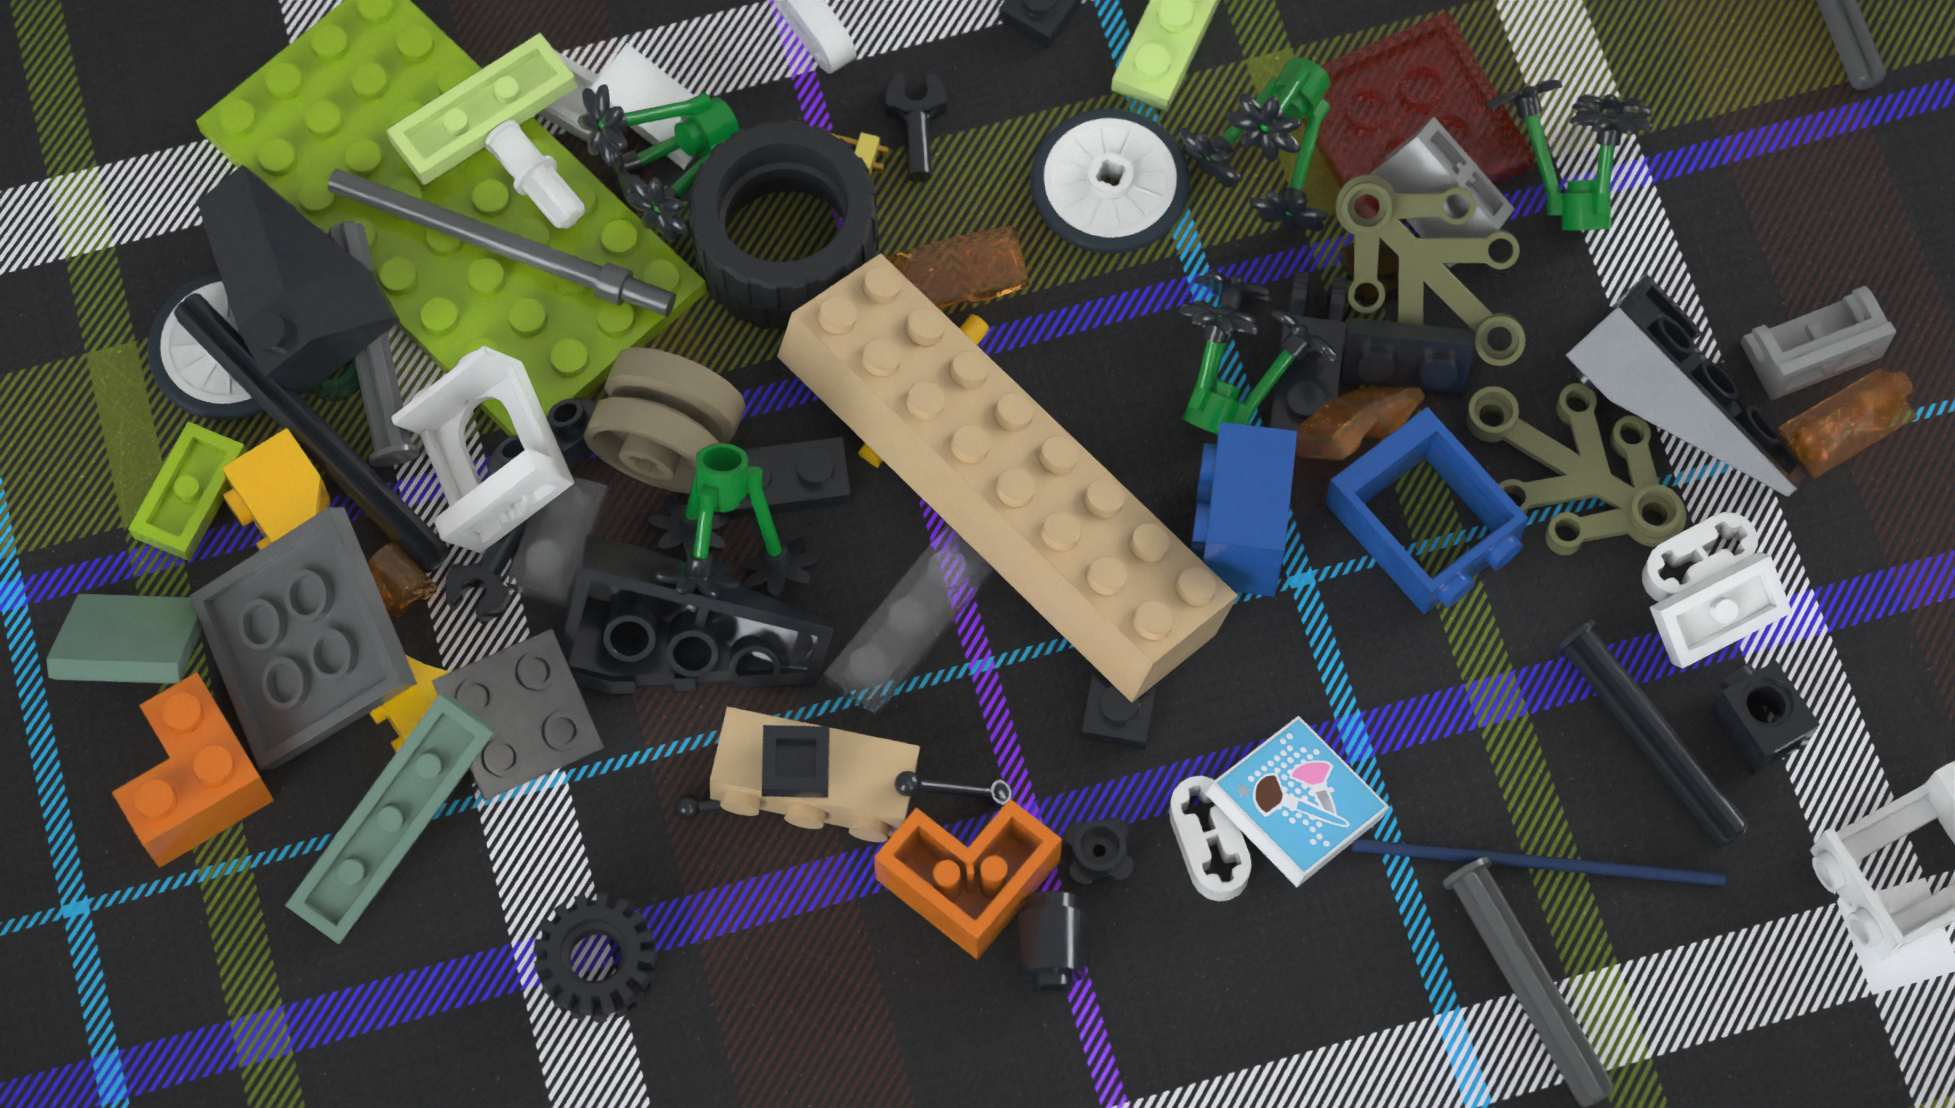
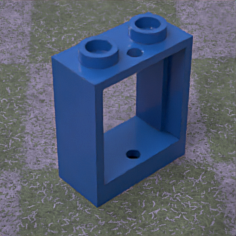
(1389, 460)

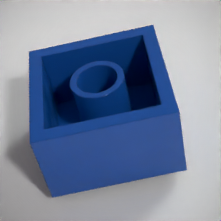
(1245, 505)

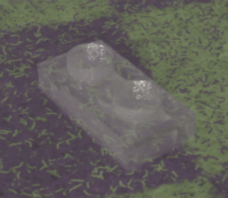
(554, 542)

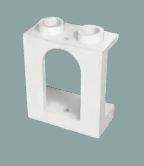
(487, 509)
(1840, 852)

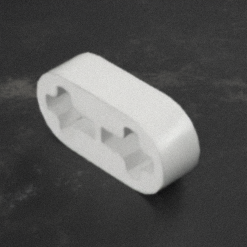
(819, 32)
(1692, 546)
(1195, 843)

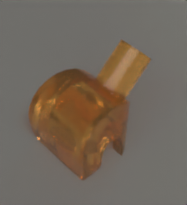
(399, 579)

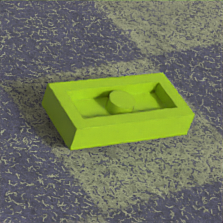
(186, 492)

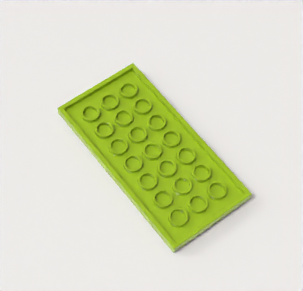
(329, 108)

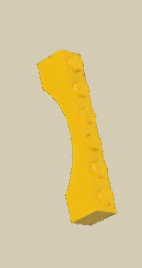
(279, 492)

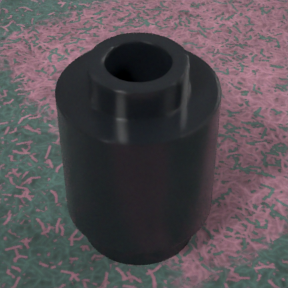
(1051, 942)

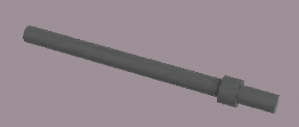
(609, 281)

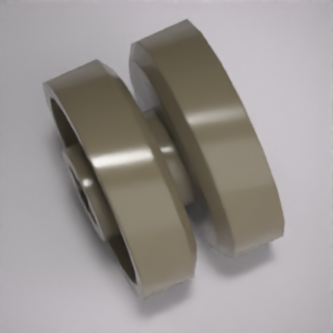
(661, 416)

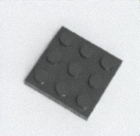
(302, 638)

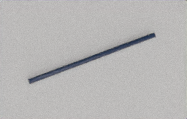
(1540, 862)

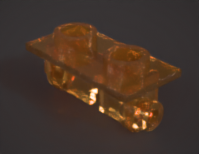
(1850, 421)

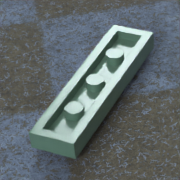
(391, 817)

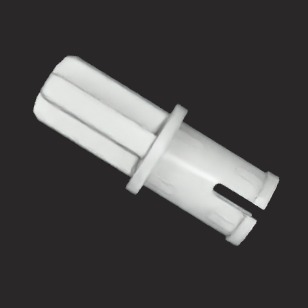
(535, 174)

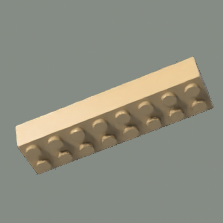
(1006, 476)

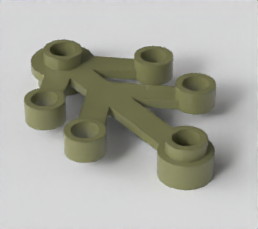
(1423, 259)
(1584, 472)

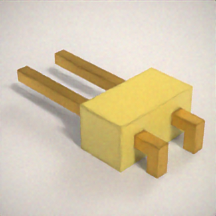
(868, 148)

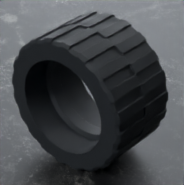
(767, 162)

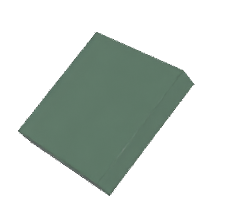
(125, 639)

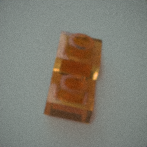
(965, 267)
(1342, 423)

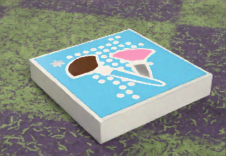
(1297, 801)

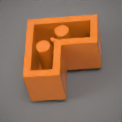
(203, 782)
(974, 888)

